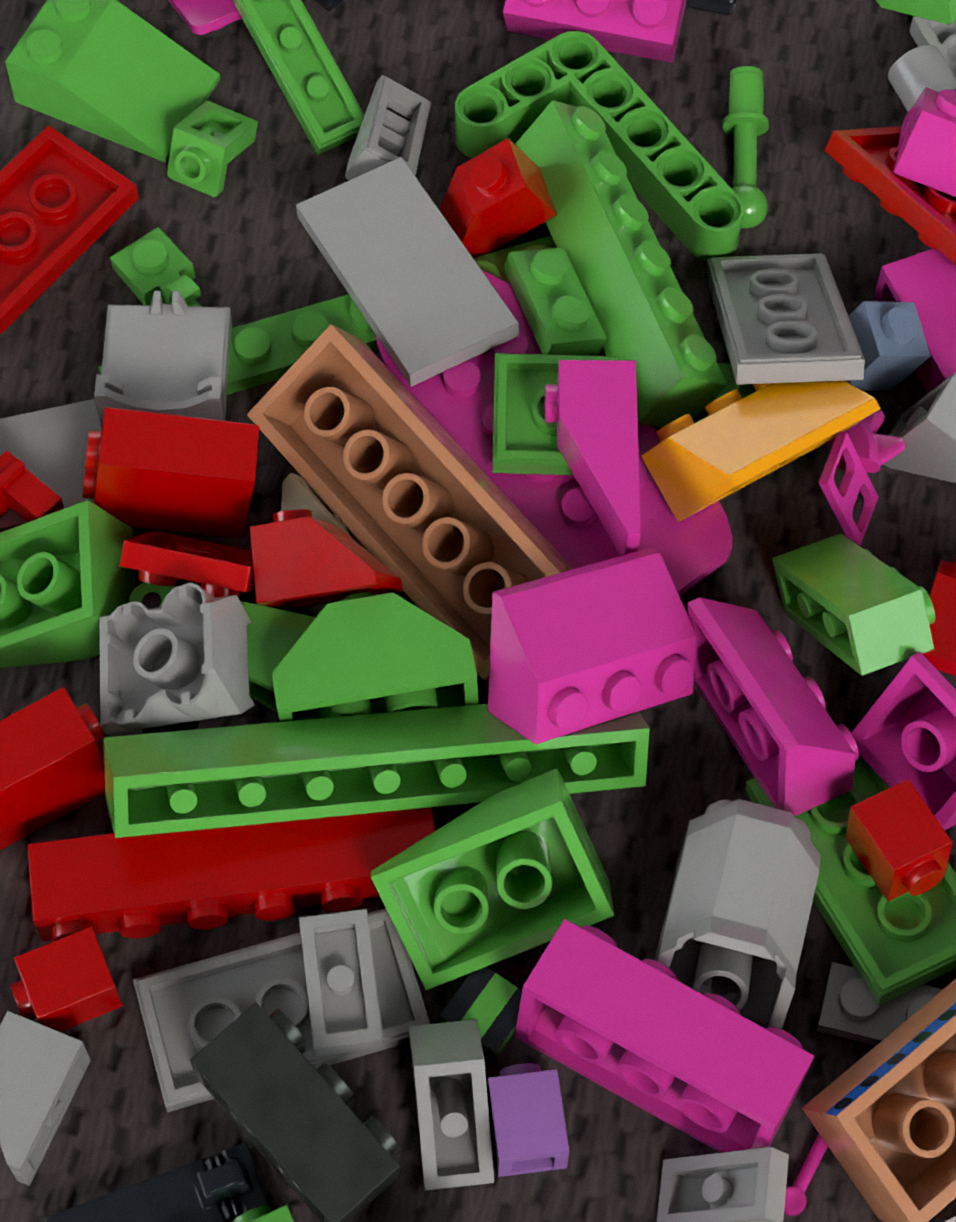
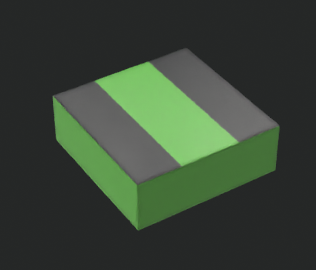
(491, 1002)

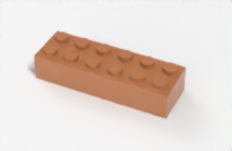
(403, 485)

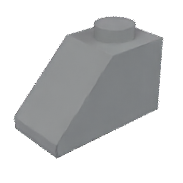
(929, 434)
(36, 1086)
(451, 1104)

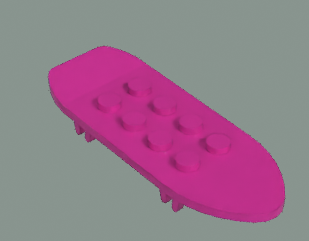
(555, 504)

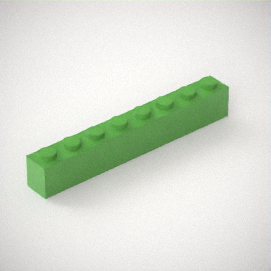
(350, 767)

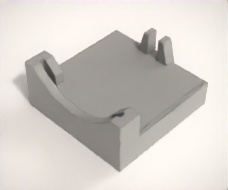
(166, 359)

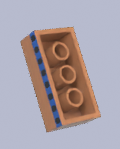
(896, 1116)

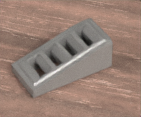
(385, 134)

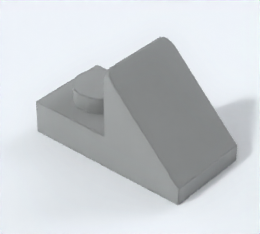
(724, 1187)

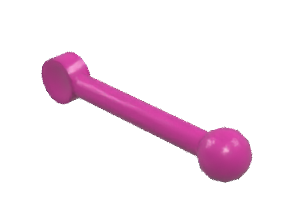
(795, 1198)

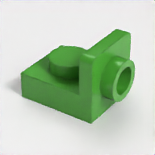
(206, 144)

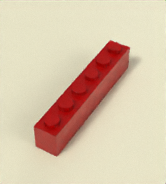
(214, 873)

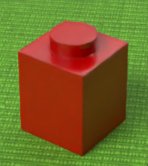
(899, 841)
(65, 982)

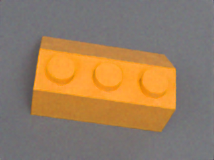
(749, 439)

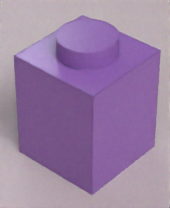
(527, 1120)

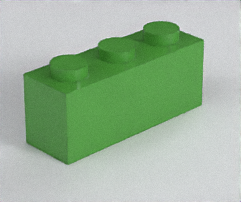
(854, 603)

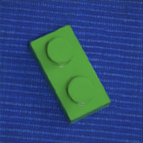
(554, 302)

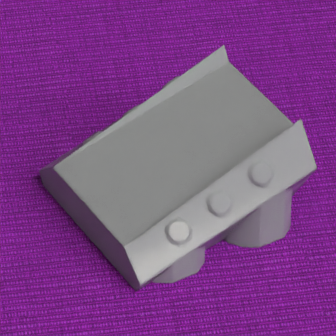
(173, 661)

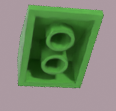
(108, 74)
(58, 583)
(495, 881)

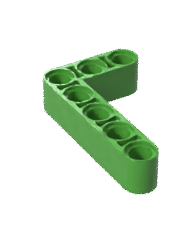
(582, 73)

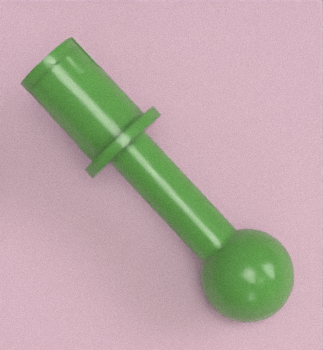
(746, 123)

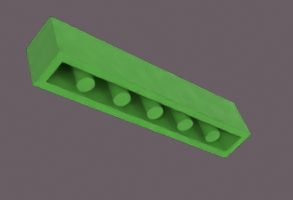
(622, 265)

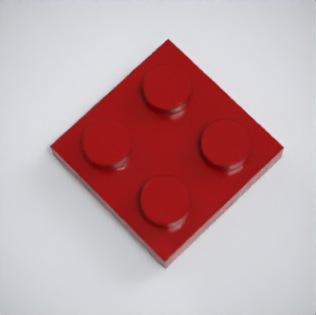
(170, 556)

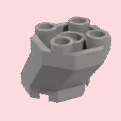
(741, 907)

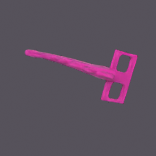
(857, 453)

